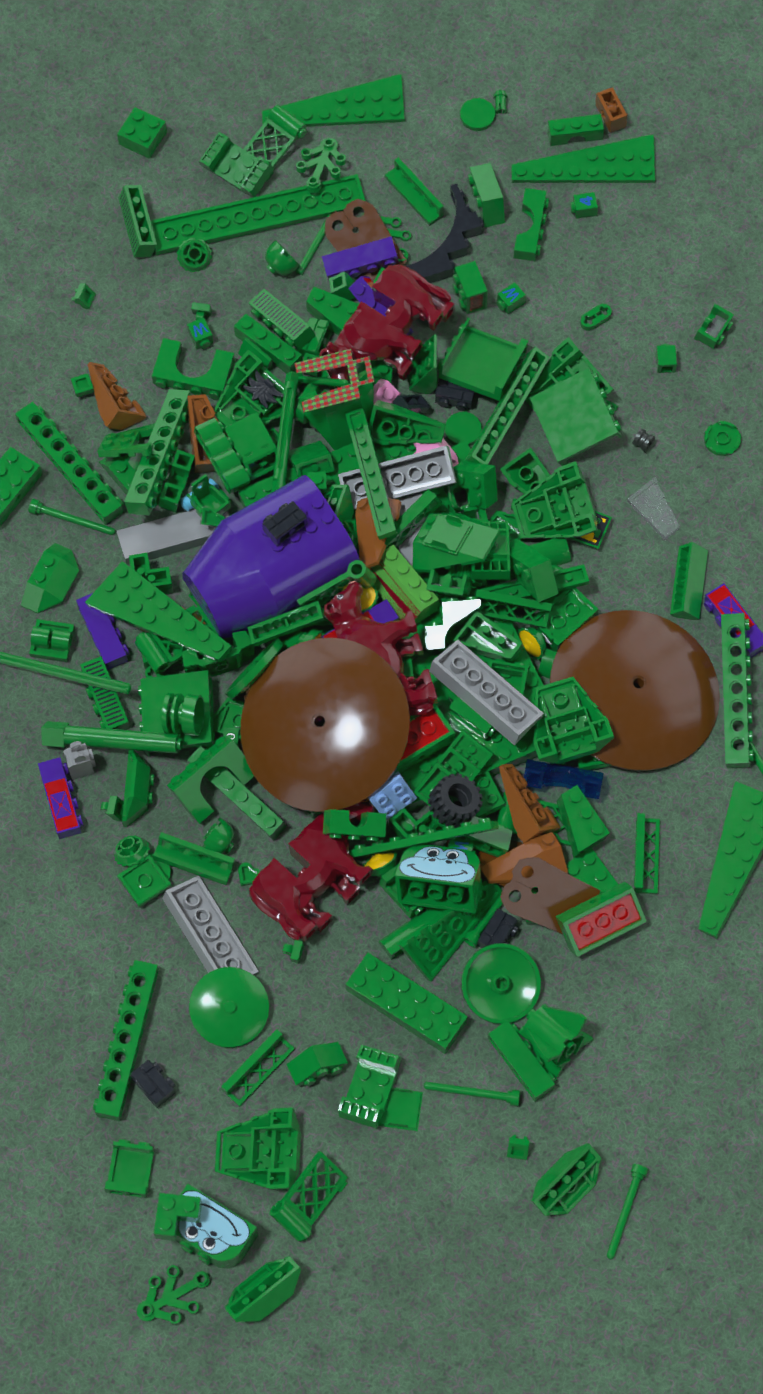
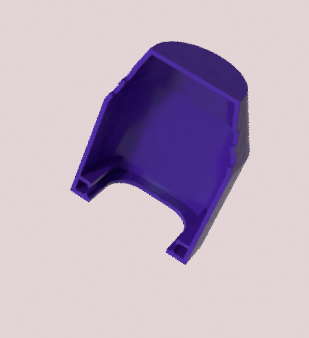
(249, 579)

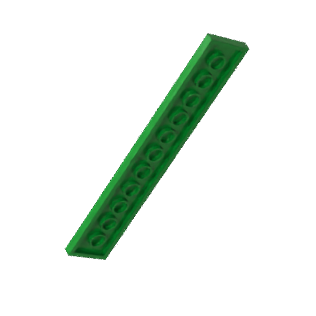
(256, 214)

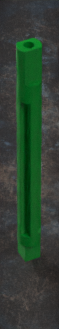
(285, 430)

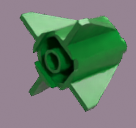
(555, 1036)

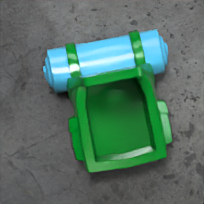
(206, 496)

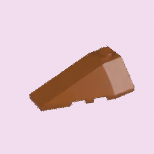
(112, 401)
(199, 412)
(370, 546)
(526, 812)
(544, 847)

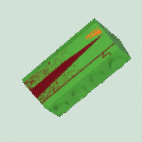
(403, 586)

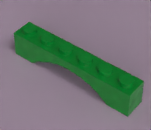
(243, 798)

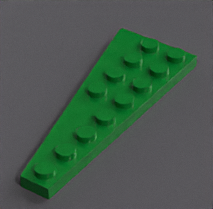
(361, 104)
(609, 163)
(139, 602)
(736, 857)

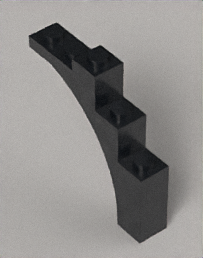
(466, 225)

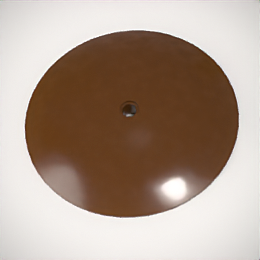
(676, 682)
(361, 732)

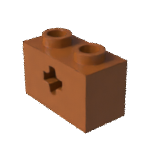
(611, 110)

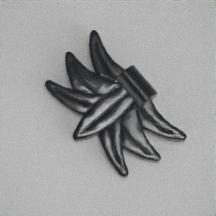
(263, 389)

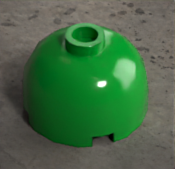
(280, 260)
(219, 837)

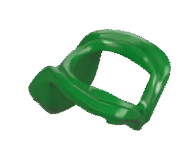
(450, 489)

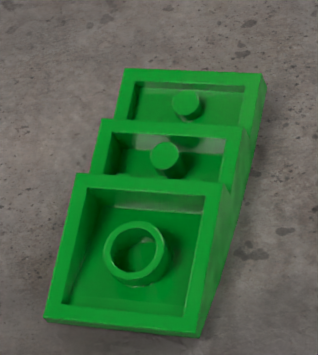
(462, 757)

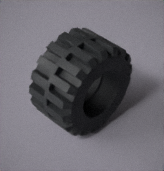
(464, 791)

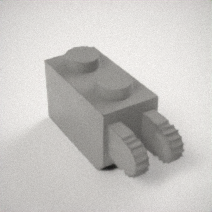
(79, 760)

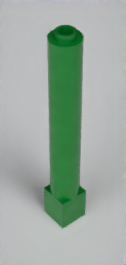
(62, 734)

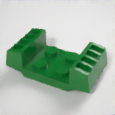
(236, 165)
(498, 560)
(242, 652)
(370, 1087)

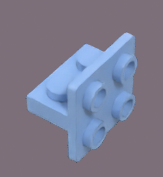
(392, 796)

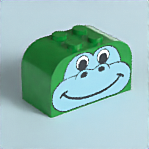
(439, 878)
(219, 1237)

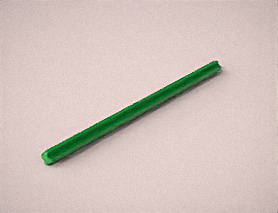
(65, 673)

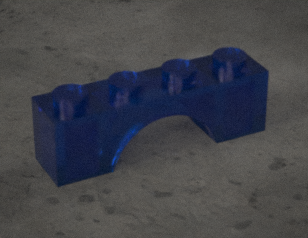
(545, 774)

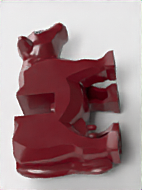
(383, 337)
(386, 640)
(325, 866)

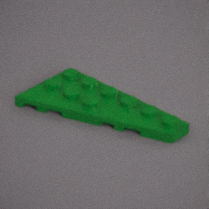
(439, 938)

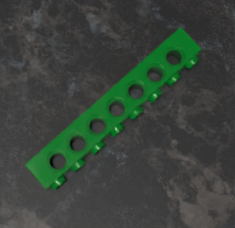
(508, 407)
(164, 442)
(105, 511)
(730, 624)
(113, 1109)

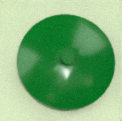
(254, 669)
(500, 983)
(229, 1007)

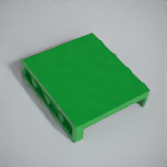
(481, 361)
(575, 415)
(152, 696)

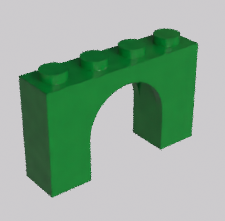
(212, 383)
(187, 784)

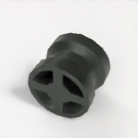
(643, 440)

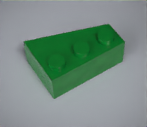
(487, 194)
(330, 308)
(488, 639)
(581, 821)

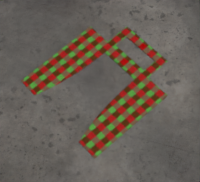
(340, 394)

